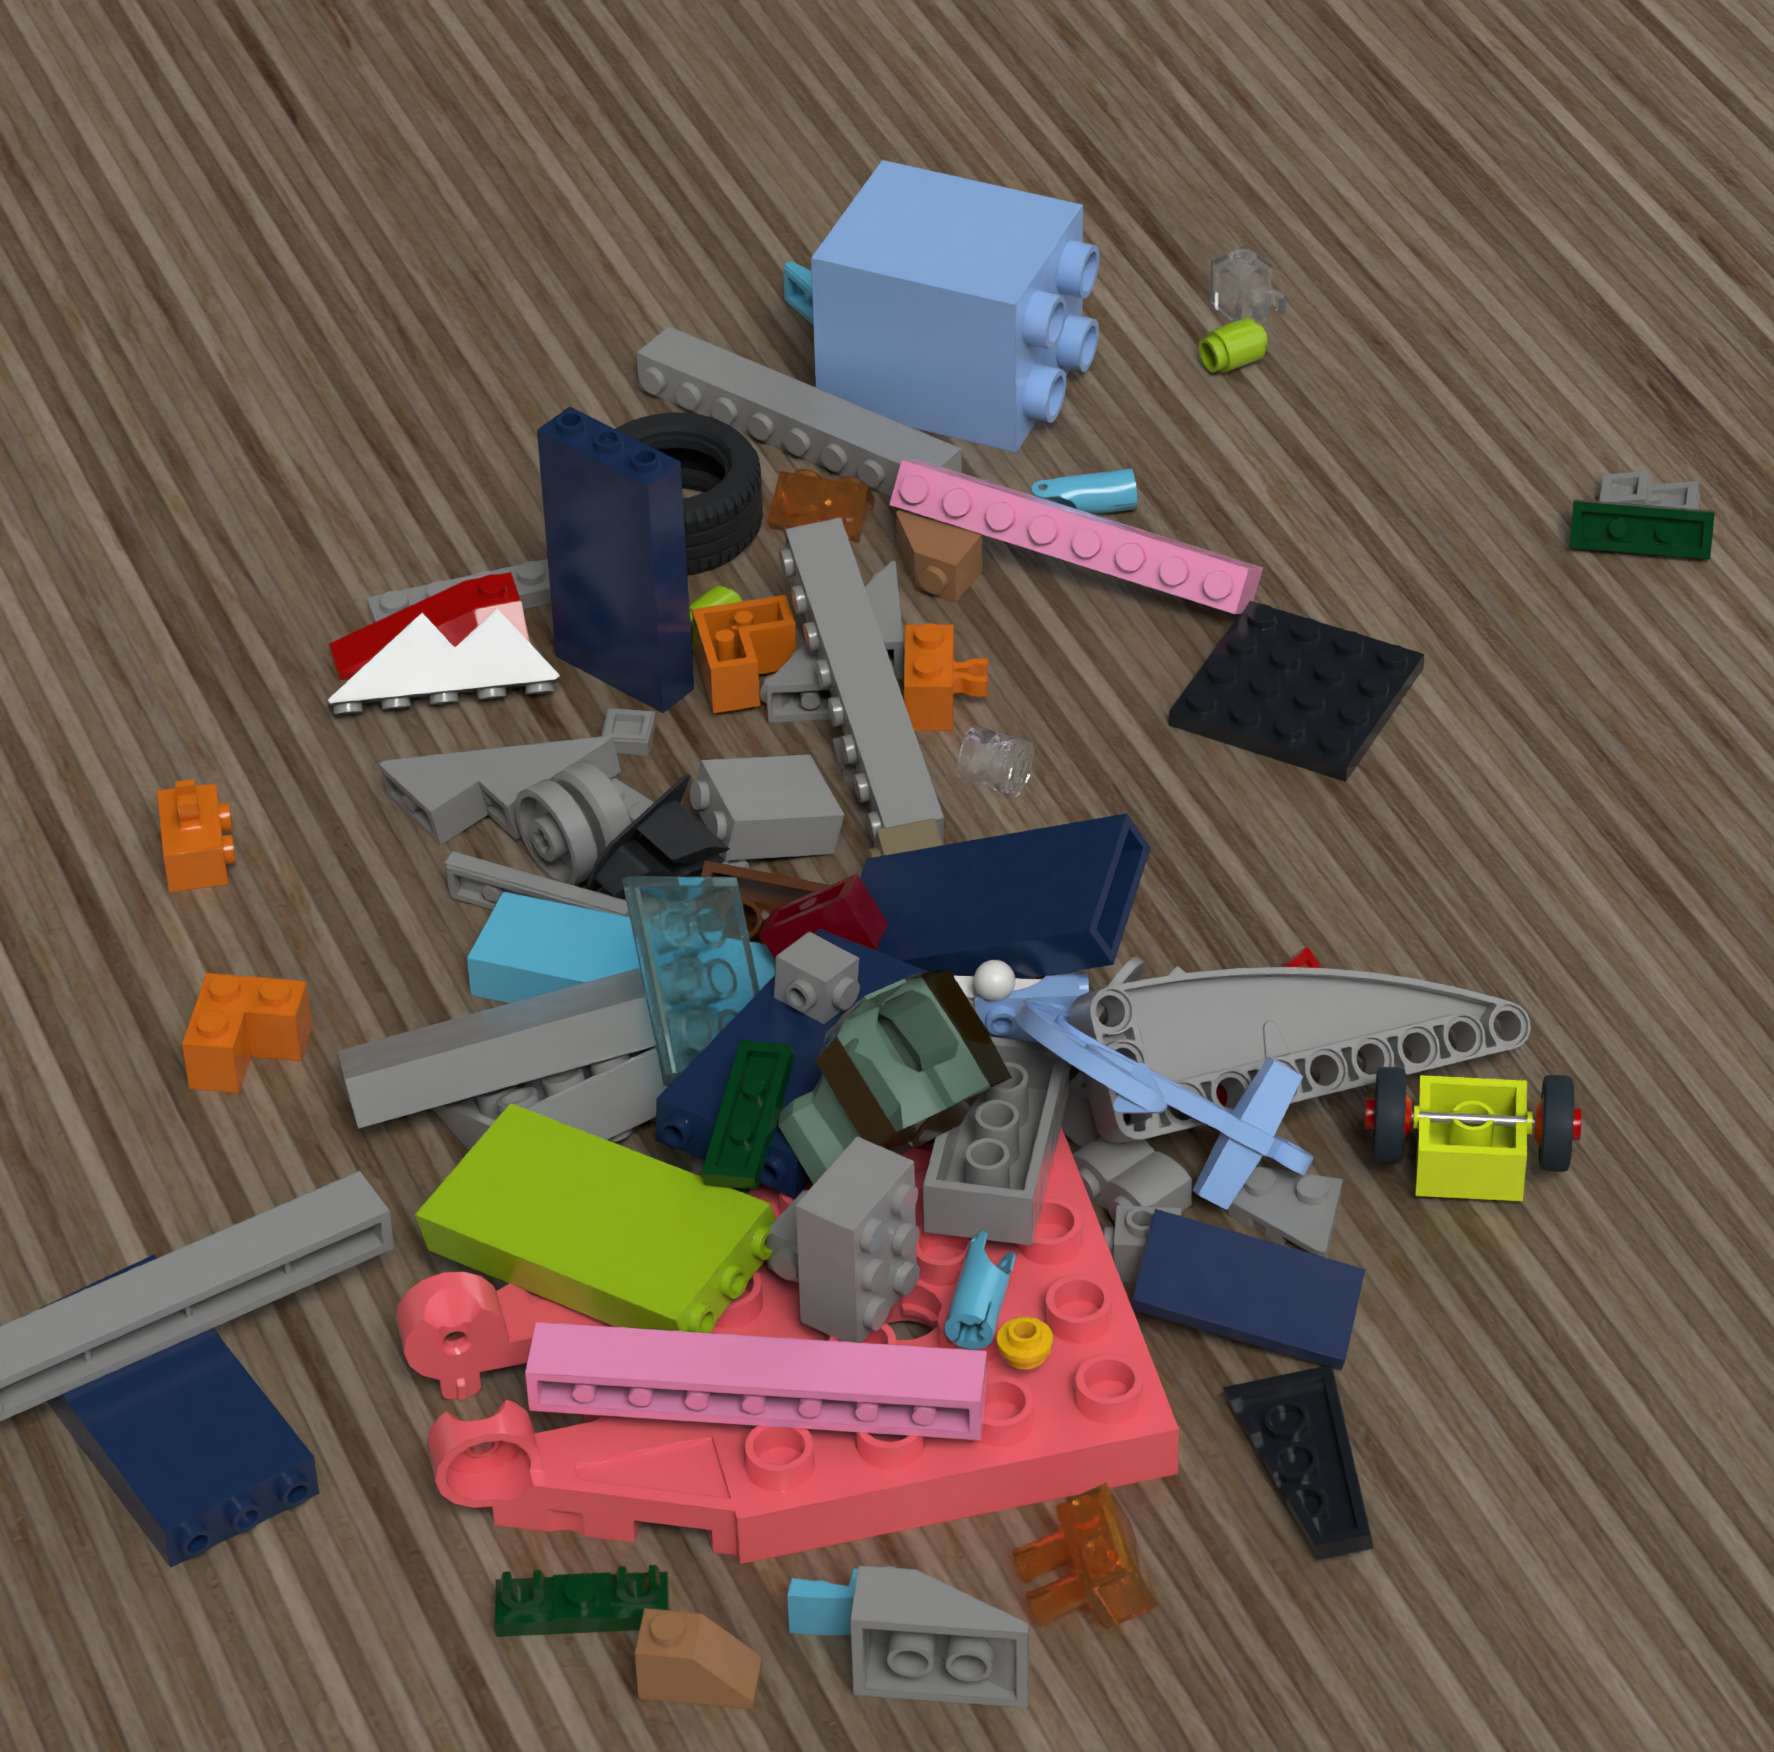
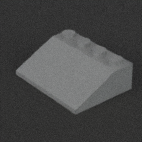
(595, 1098)

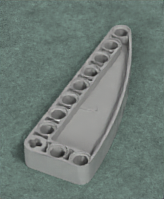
(1229, 1021)

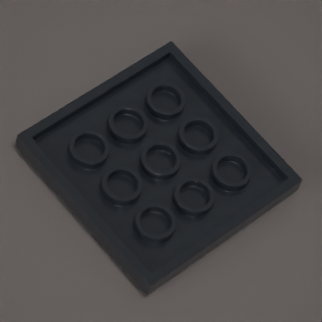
(1297, 690)

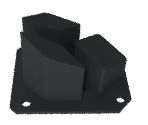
(659, 844)

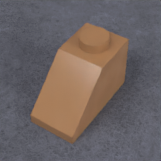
(938, 554)
(694, 1661)

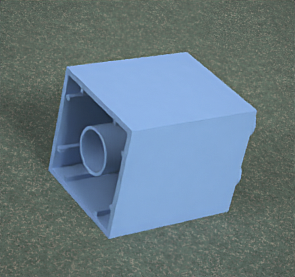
(953, 304)

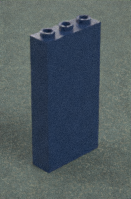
(616, 558)
(1024, 898)
(693, 1100)
(189, 1444)

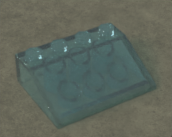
(690, 961)

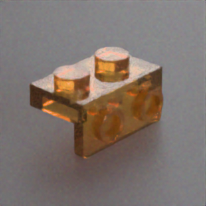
(809, 499)

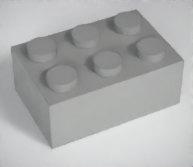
(857, 1241)

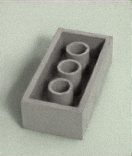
(1000, 1157)

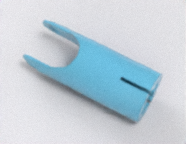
(1093, 491)
(978, 1296)

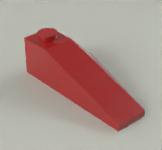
(452, 611)

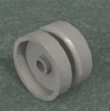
(570, 821)

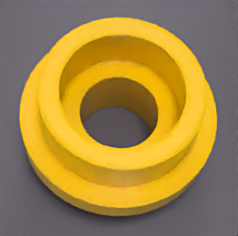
(1024, 1342)

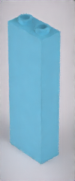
(548, 946)

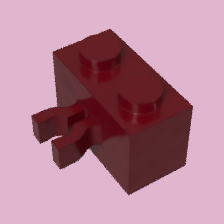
(839, 909)

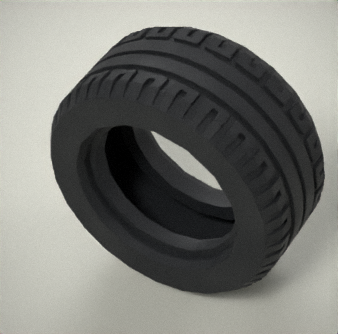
(723, 467)

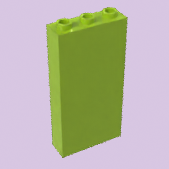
(597, 1226)

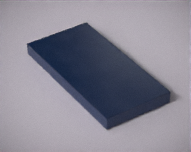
(1247, 1289)

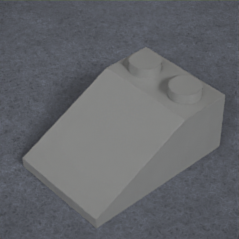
(934, 1642)

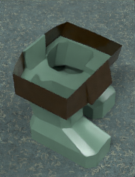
(894, 1072)

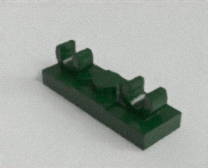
(1642, 529)
(748, 1115)
(577, 1602)

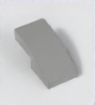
(1637, 489)

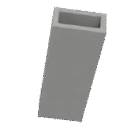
(497, 1048)

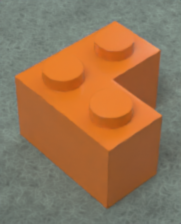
(740, 643)
(240, 1021)

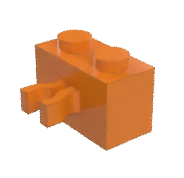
(935, 677)
(193, 836)

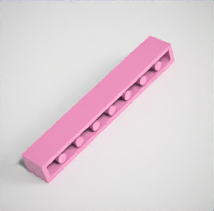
(1076, 536)
(757, 1380)

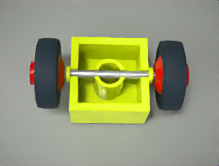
(1472, 1131)

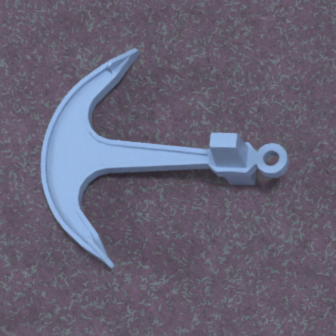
(1245, 1131)

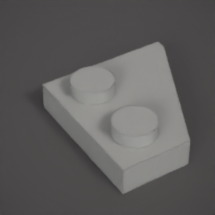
(1290, 1207)

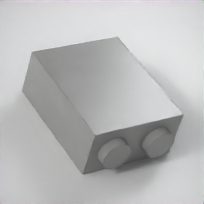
(767, 806)

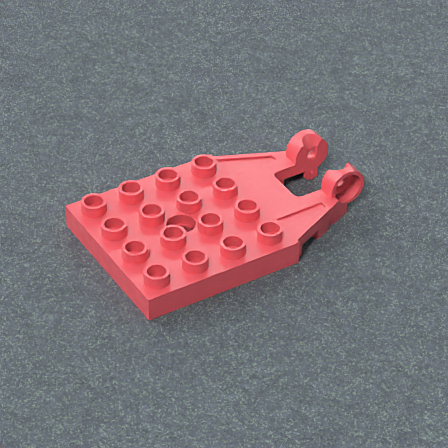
(776, 1491)

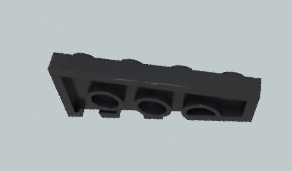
(1307, 1452)

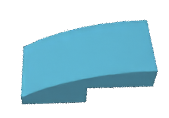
(820, 1607)

